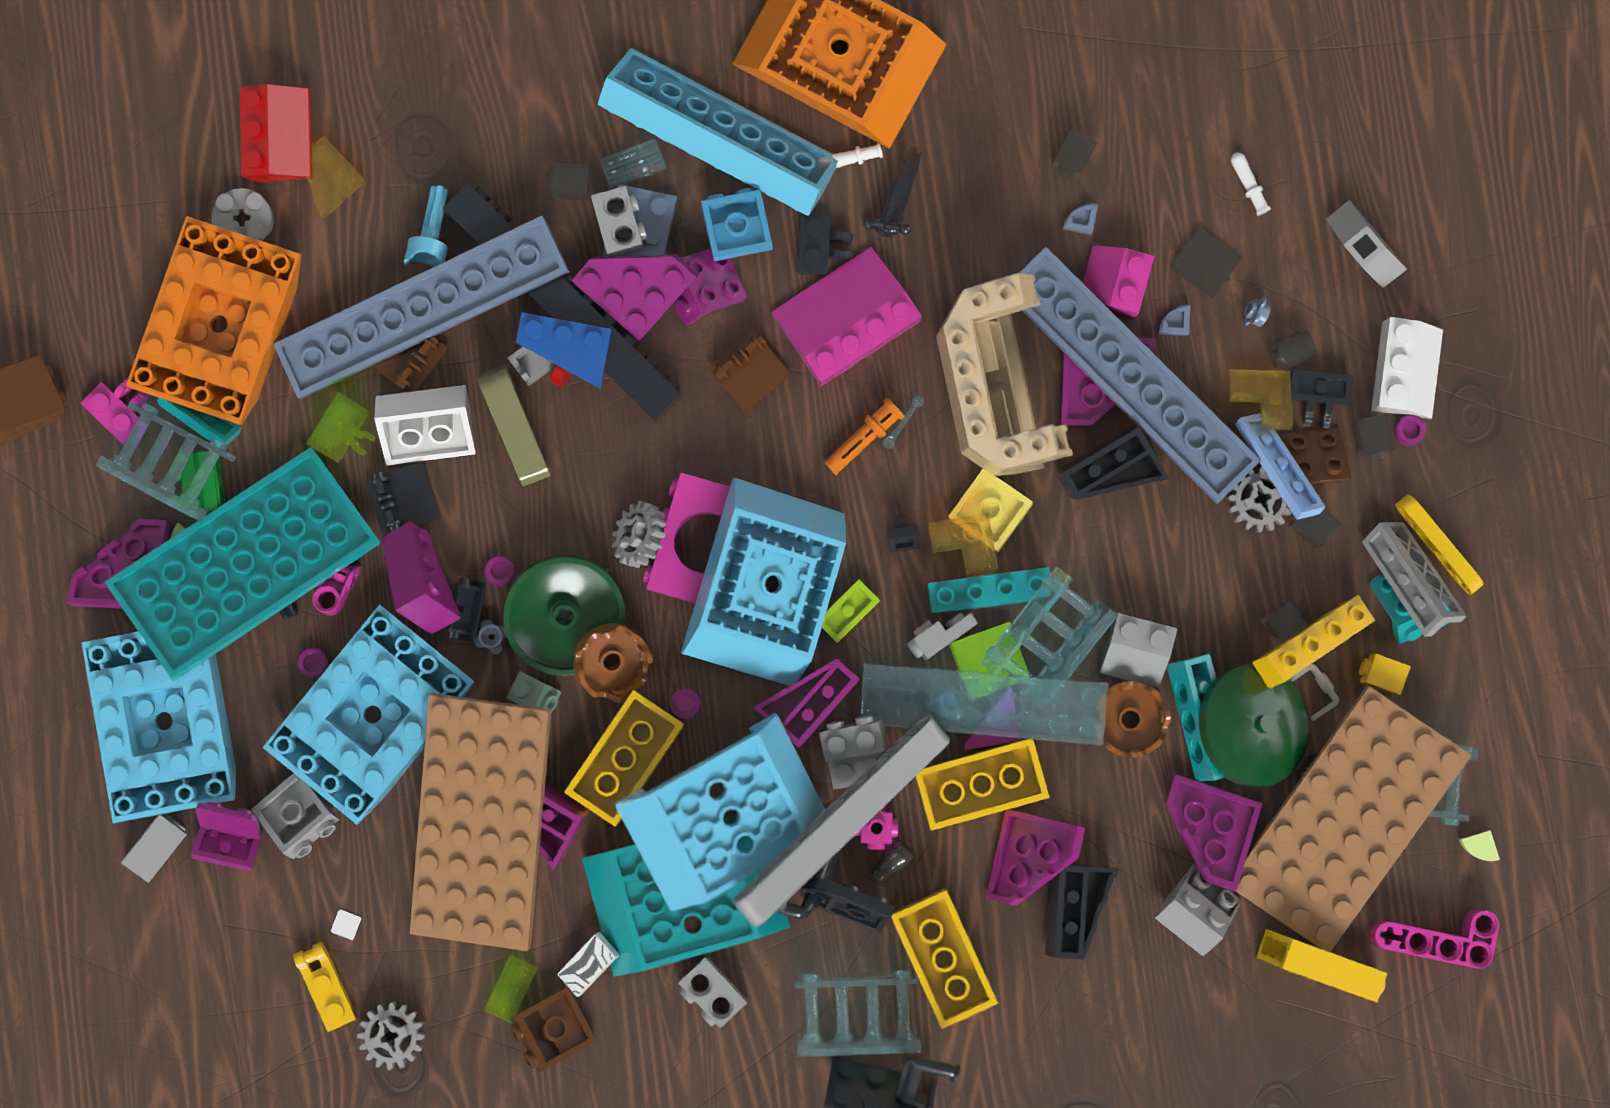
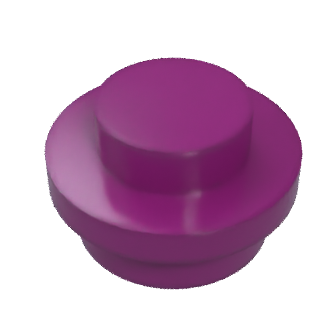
(685, 703)

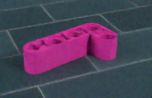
(1432, 939)

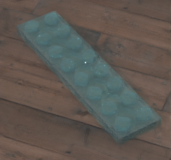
(986, 703)

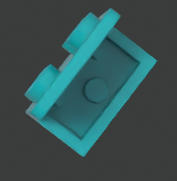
(1403, 625)

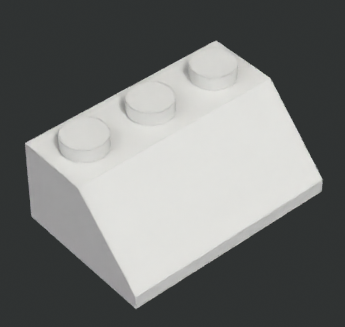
(1407, 368)
(425, 425)

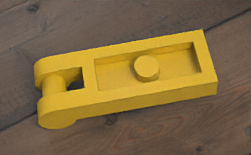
(325, 987)

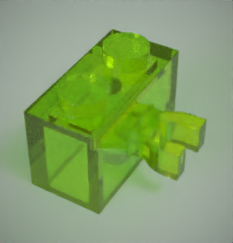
(339, 428)

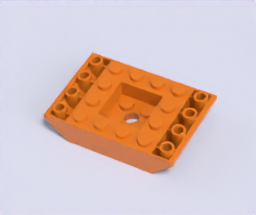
(863, 88)
(210, 278)

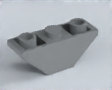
(1365, 244)

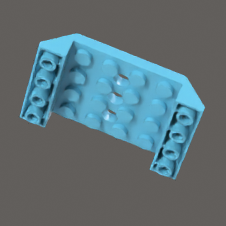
(684, 829)

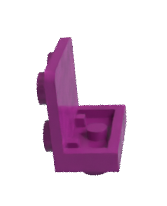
(711, 290)
(227, 836)

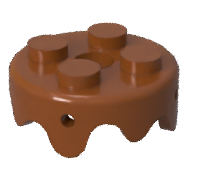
(617, 680)
(1152, 719)

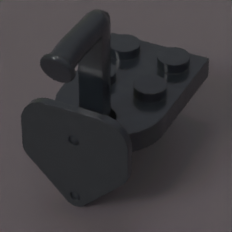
(839, 900)
(870, 1086)

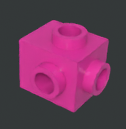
(889, 830)

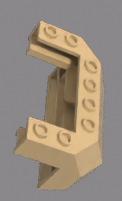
(989, 381)

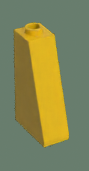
(1321, 965)

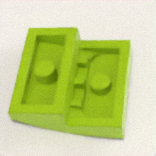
(972, 650)

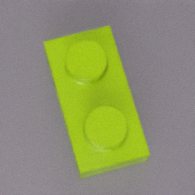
(848, 611)

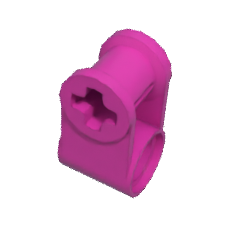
(339, 586)

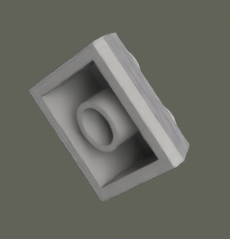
(1138, 650)

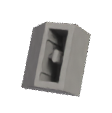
(1198, 911)

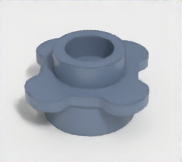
(1256, 312)
(483, 640)

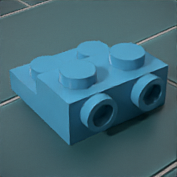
(736, 224)

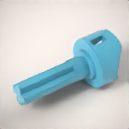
(427, 247)

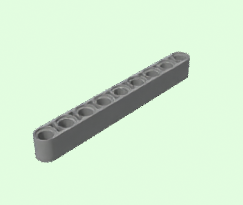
(841, 820)

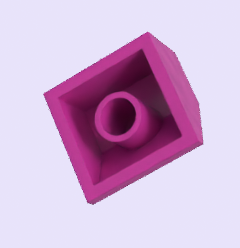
(1118, 278)

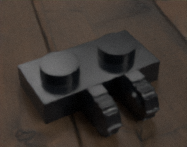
(815, 245)
(1321, 389)

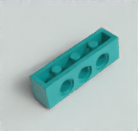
(984, 591)
(1189, 684)

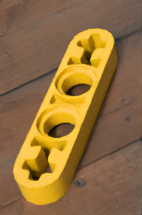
(1439, 544)

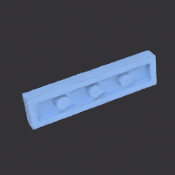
(1280, 467)

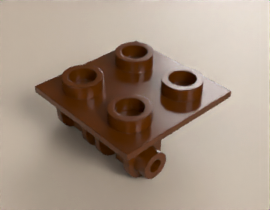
(413, 365)
(749, 370)
(1319, 454)

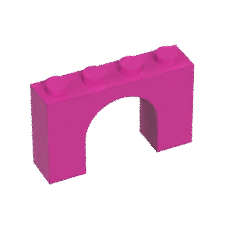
(690, 498)

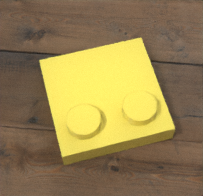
(999, 500)

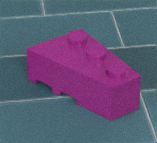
(417, 579)
(810, 700)
(559, 825)

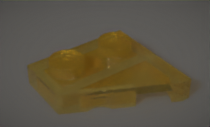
(331, 178)

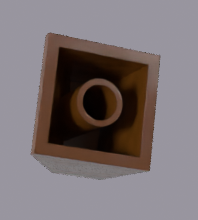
(28, 398)

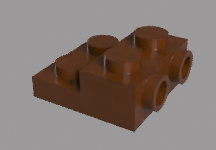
(551, 1030)

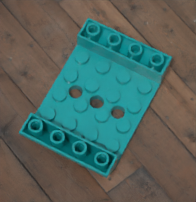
(644, 928)

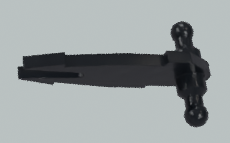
(897, 199)

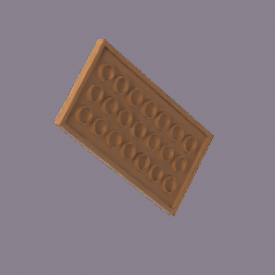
(1349, 818)
(480, 821)

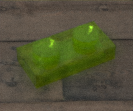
(511, 988)

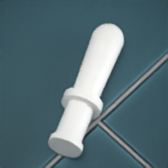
(852, 156)
(1246, 176)

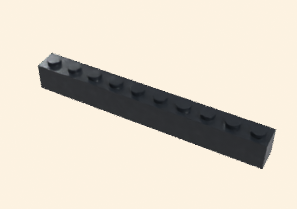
(561, 301)

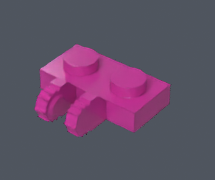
(112, 411)

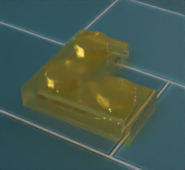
(1268, 388)
(972, 536)

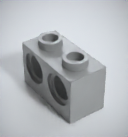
(612, 224)
(718, 987)

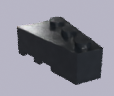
(1112, 466)
(1074, 908)

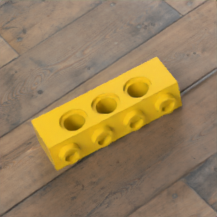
(1313, 641)

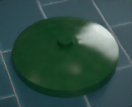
(555, 607)
(1253, 730)

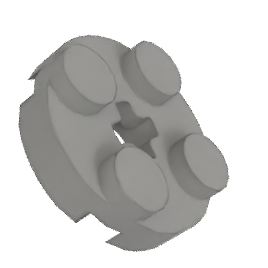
(253, 205)

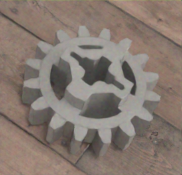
(1264, 512)
(639, 534)
(395, 1047)

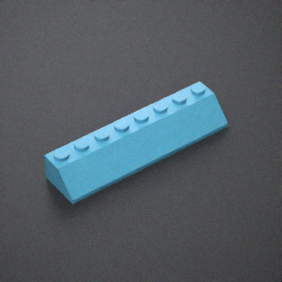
(717, 131)

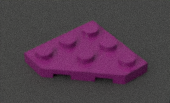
(635, 287)
(1081, 398)
(88, 583)
(1214, 828)
(1030, 855)

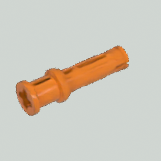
(888, 409)

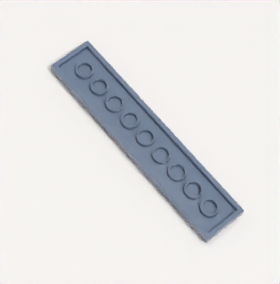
(421, 307)
(1136, 379)

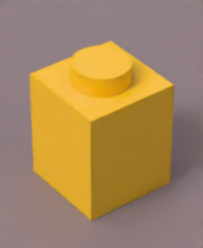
(1383, 674)

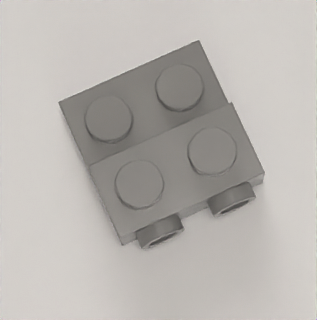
(933, 638)
(852, 748)
(295, 816)

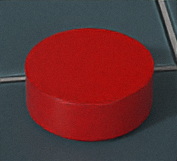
(560, 376)

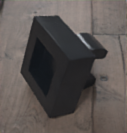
(903, 536)

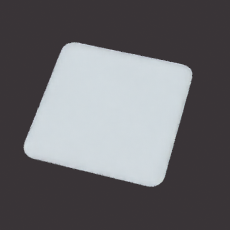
(346, 924)

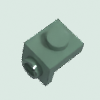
(533, 692)

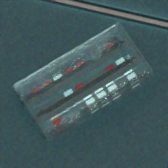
(633, 163)

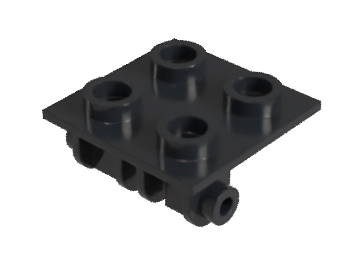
(402, 497)

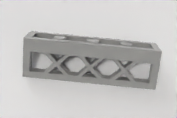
(1410, 578)

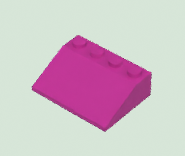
(847, 316)

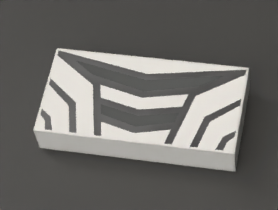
(588, 964)

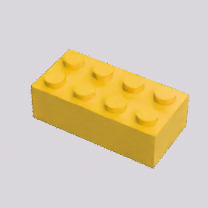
(624, 756)
(981, 784)
(943, 958)

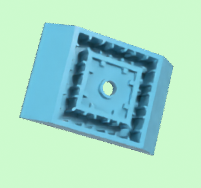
(735, 615)
(328, 734)
(151, 767)

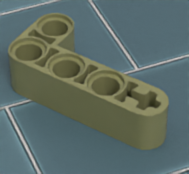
(513, 425)

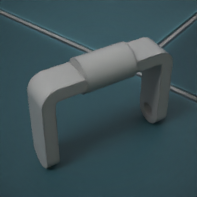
(1326, 686)

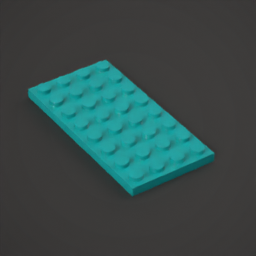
(242, 563)

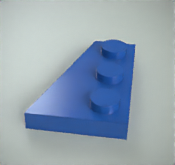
(569, 344)

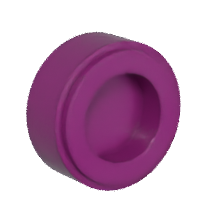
(1409, 430)
(500, 571)
(313, 662)

